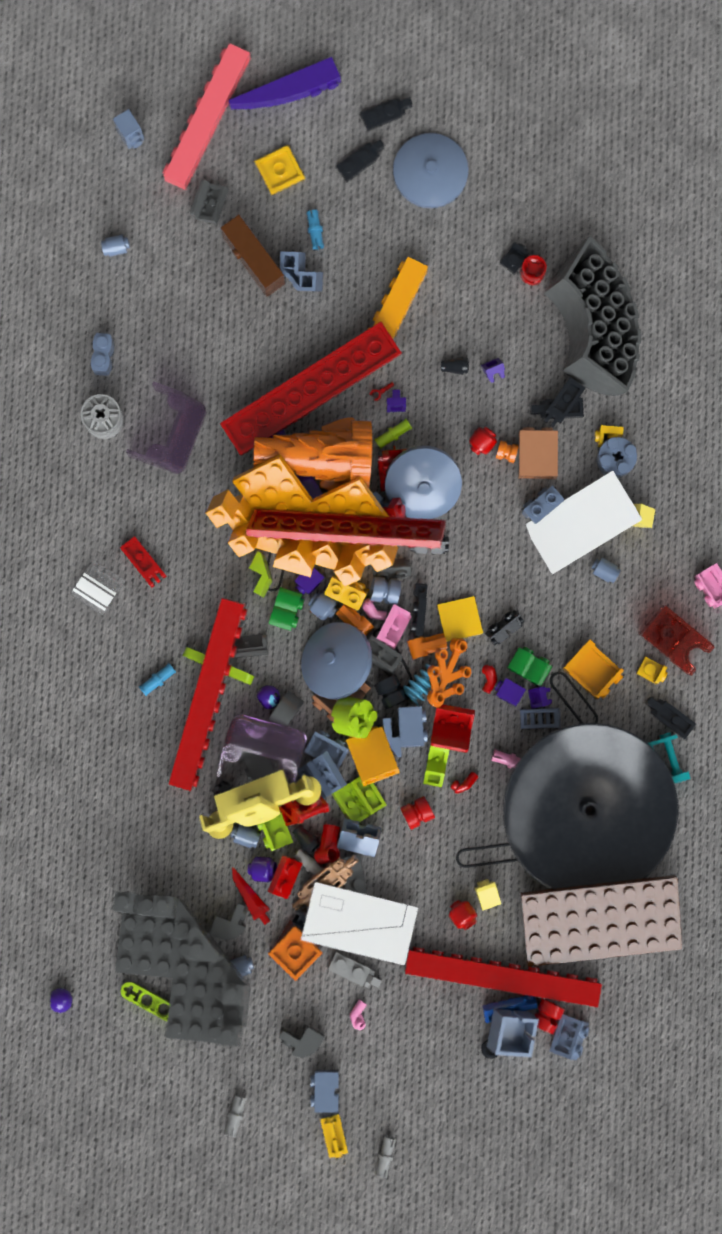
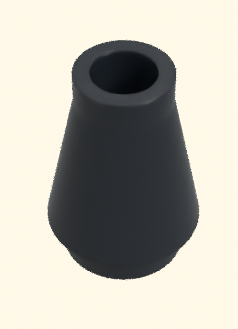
(456, 365)
(306, 839)

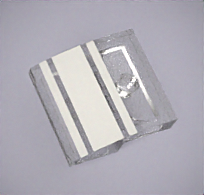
(97, 587)

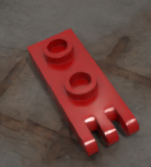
(142, 561)

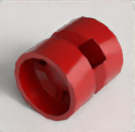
(533, 270)
(416, 813)
(548, 1015)

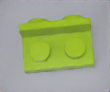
(276, 833)

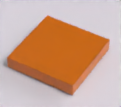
(295, 954)

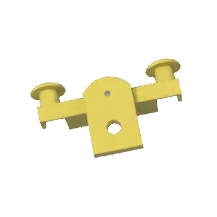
(258, 802)

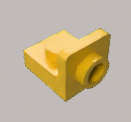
(609, 431)
(652, 671)

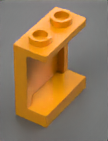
(593, 670)
(373, 756)

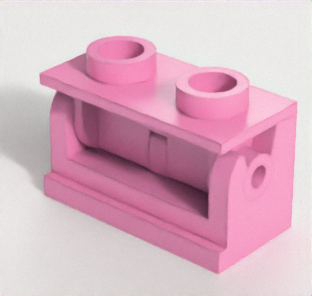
(711, 583)

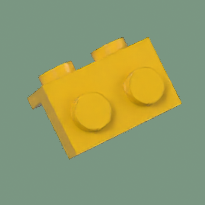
(350, 595)

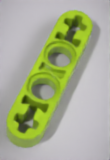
(235, 673)
(156, 1000)

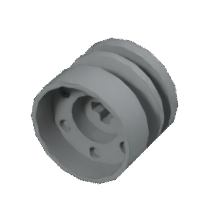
(102, 427)

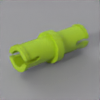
(393, 433)

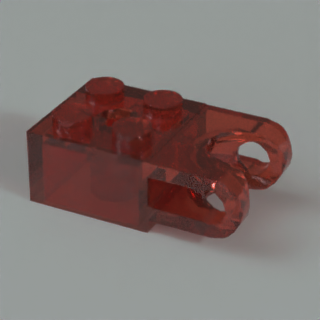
(679, 643)

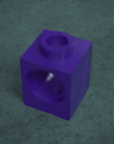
(308, 584)
(509, 691)

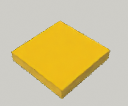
(279, 170)
(460, 618)

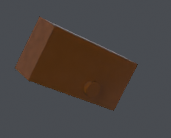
(252, 255)

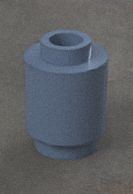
(115, 245)
(605, 570)
(245, 836)
(243, 965)

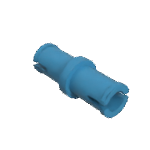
(315, 229)
(157, 679)

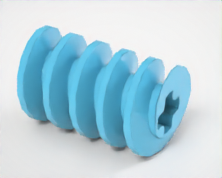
(420, 686)

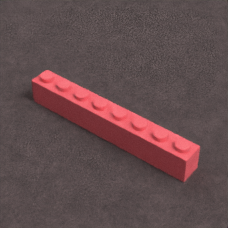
(207, 116)

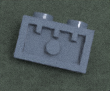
(569, 1037)

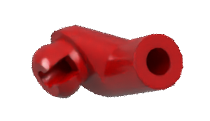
(491, 676)
(465, 785)

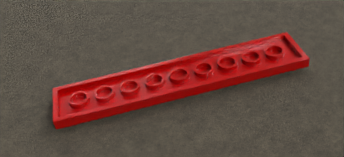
(311, 388)
(346, 528)

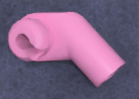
(372, 612)
(356, 1015)

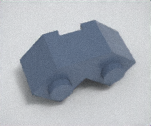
(293, 267)

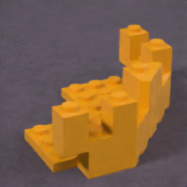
(277, 488)

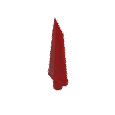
(253, 902)

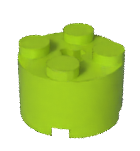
(353, 717)

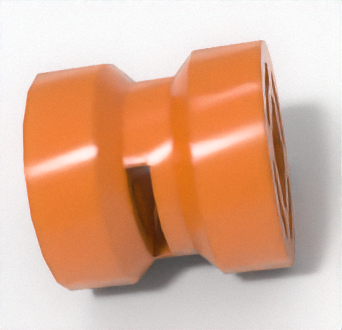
(507, 451)

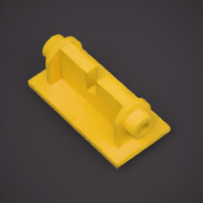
(334, 1136)

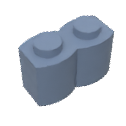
(101, 358)

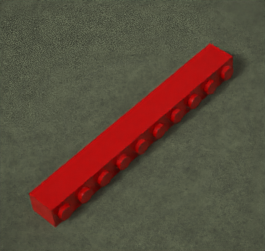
(207, 694)
(503, 978)

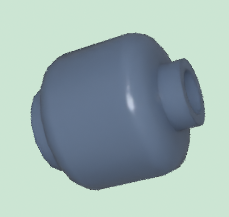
(322, 606)

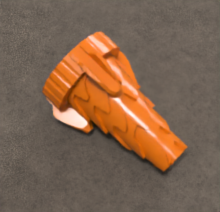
(330, 455)

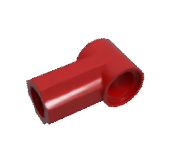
(328, 849)

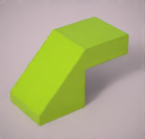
(261, 567)
(436, 766)

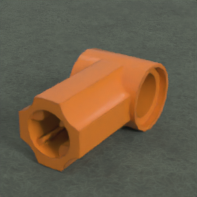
(352, 617)
(424, 646)

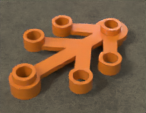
(438, 692)

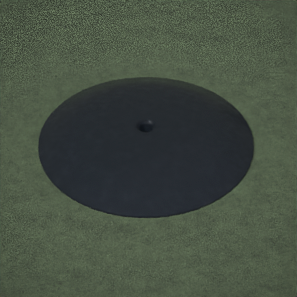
(584, 767)

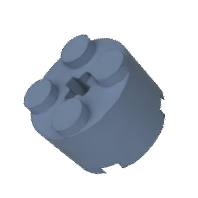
(621, 447)

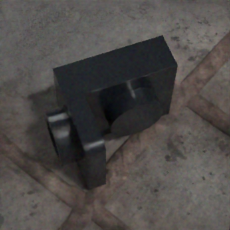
(515, 257)

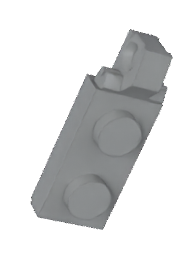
(353, 971)

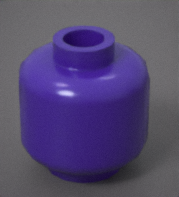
(262, 869)

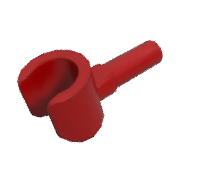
(382, 391)

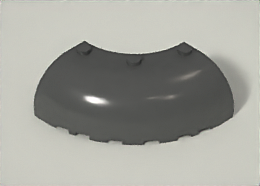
(598, 320)

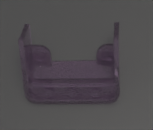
(183, 435)
(264, 740)

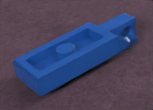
(519, 1004)

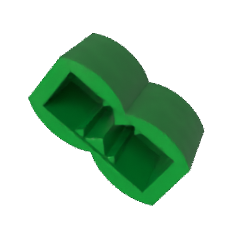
(286, 609)
(529, 666)

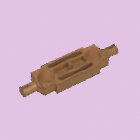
(339, 871)

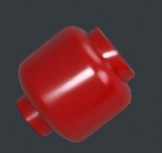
(482, 440)
(462, 915)

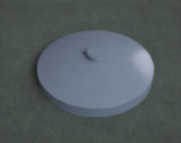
(430, 170)
(425, 481)
(336, 660)

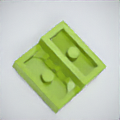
(358, 800)

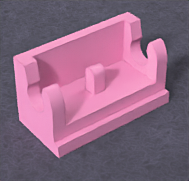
(394, 626)

